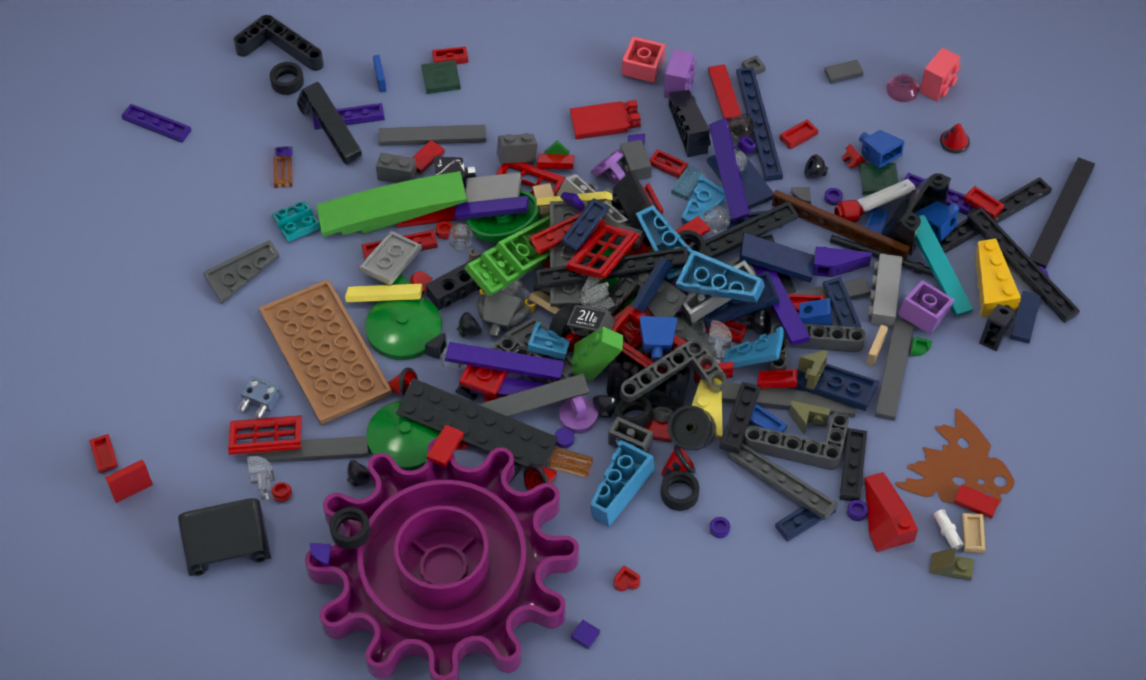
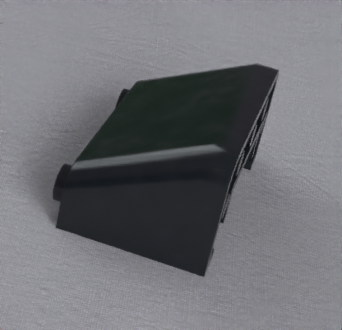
(904, 221)
(667, 394)
(223, 534)

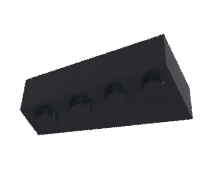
(689, 123)

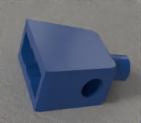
(881, 147)
(941, 218)
(816, 312)
(657, 335)

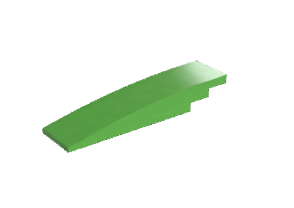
(390, 204)
(509, 260)

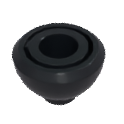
(815, 167)
(760, 322)
(468, 326)
(605, 404)
(357, 473)

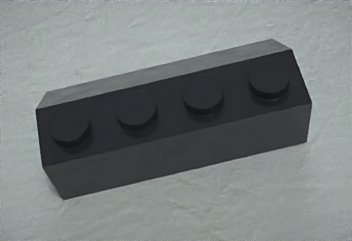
(630, 199)

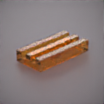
(283, 182)
(571, 465)

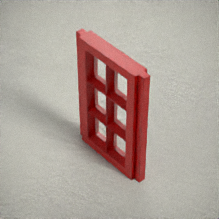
(534, 171)
(610, 262)
(631, 352)
(268, 446)

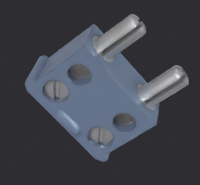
(260, 394)

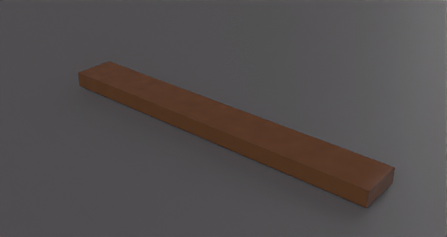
(842, 226)

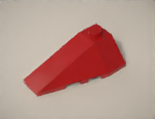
(887, 514)

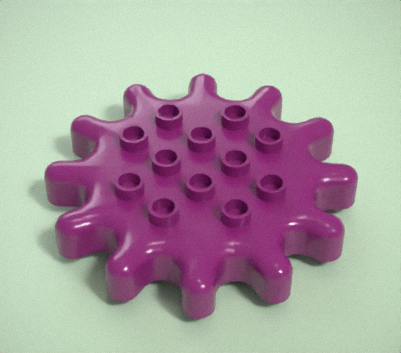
(445, 564)

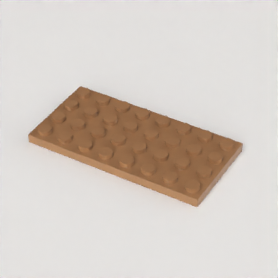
(325, 351)

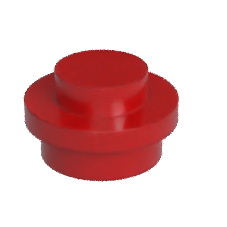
(281, 492)

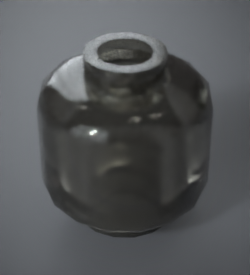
(741, 126)

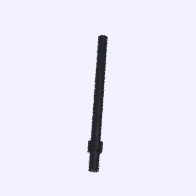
(917, 267)

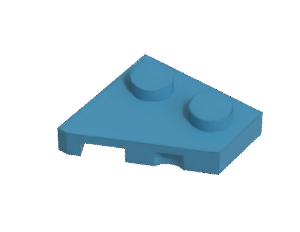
(547, 343)

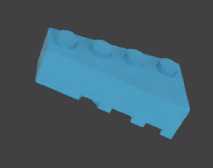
(661, 236)
(718, 279)
(621, 482)

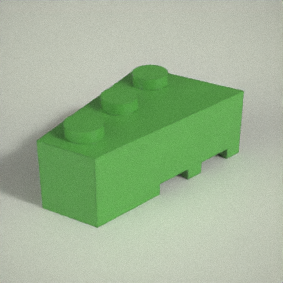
(596, 352)

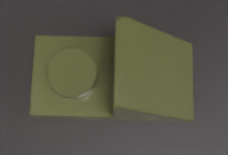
(813, 366)
(804, 413)
(949, 565)

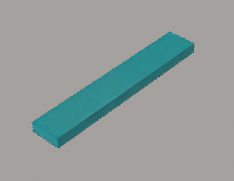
(941, 268)

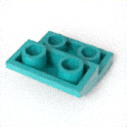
(296, 221)

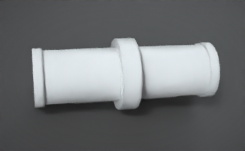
(948, 529)

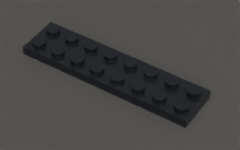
(480, 425)

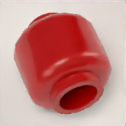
(849, 210)

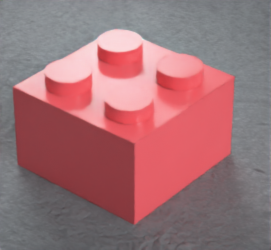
(643, 59)
(940, 74)

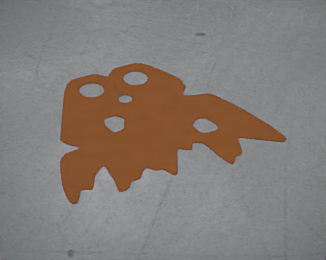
(955, 461)

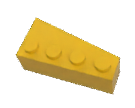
(994, 278)

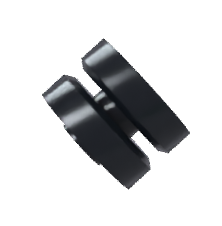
(684, 419)

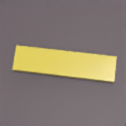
(600, 196)
(384, 292)

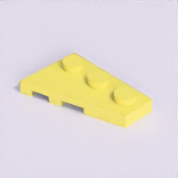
(710, 402)

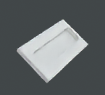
(886, 195)

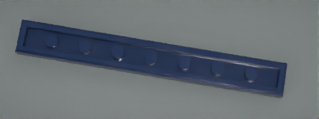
(762, 134)

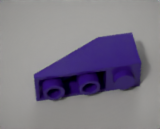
(834, 262)

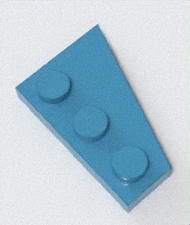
(704, 197)
(759, 351)

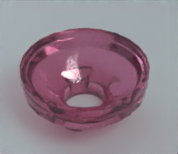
(902, 92)

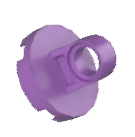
(610, 167)
(578, 414)

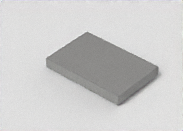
(493, 187)
(390, 258)

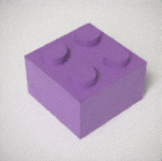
(679, 72)
(926, 307)

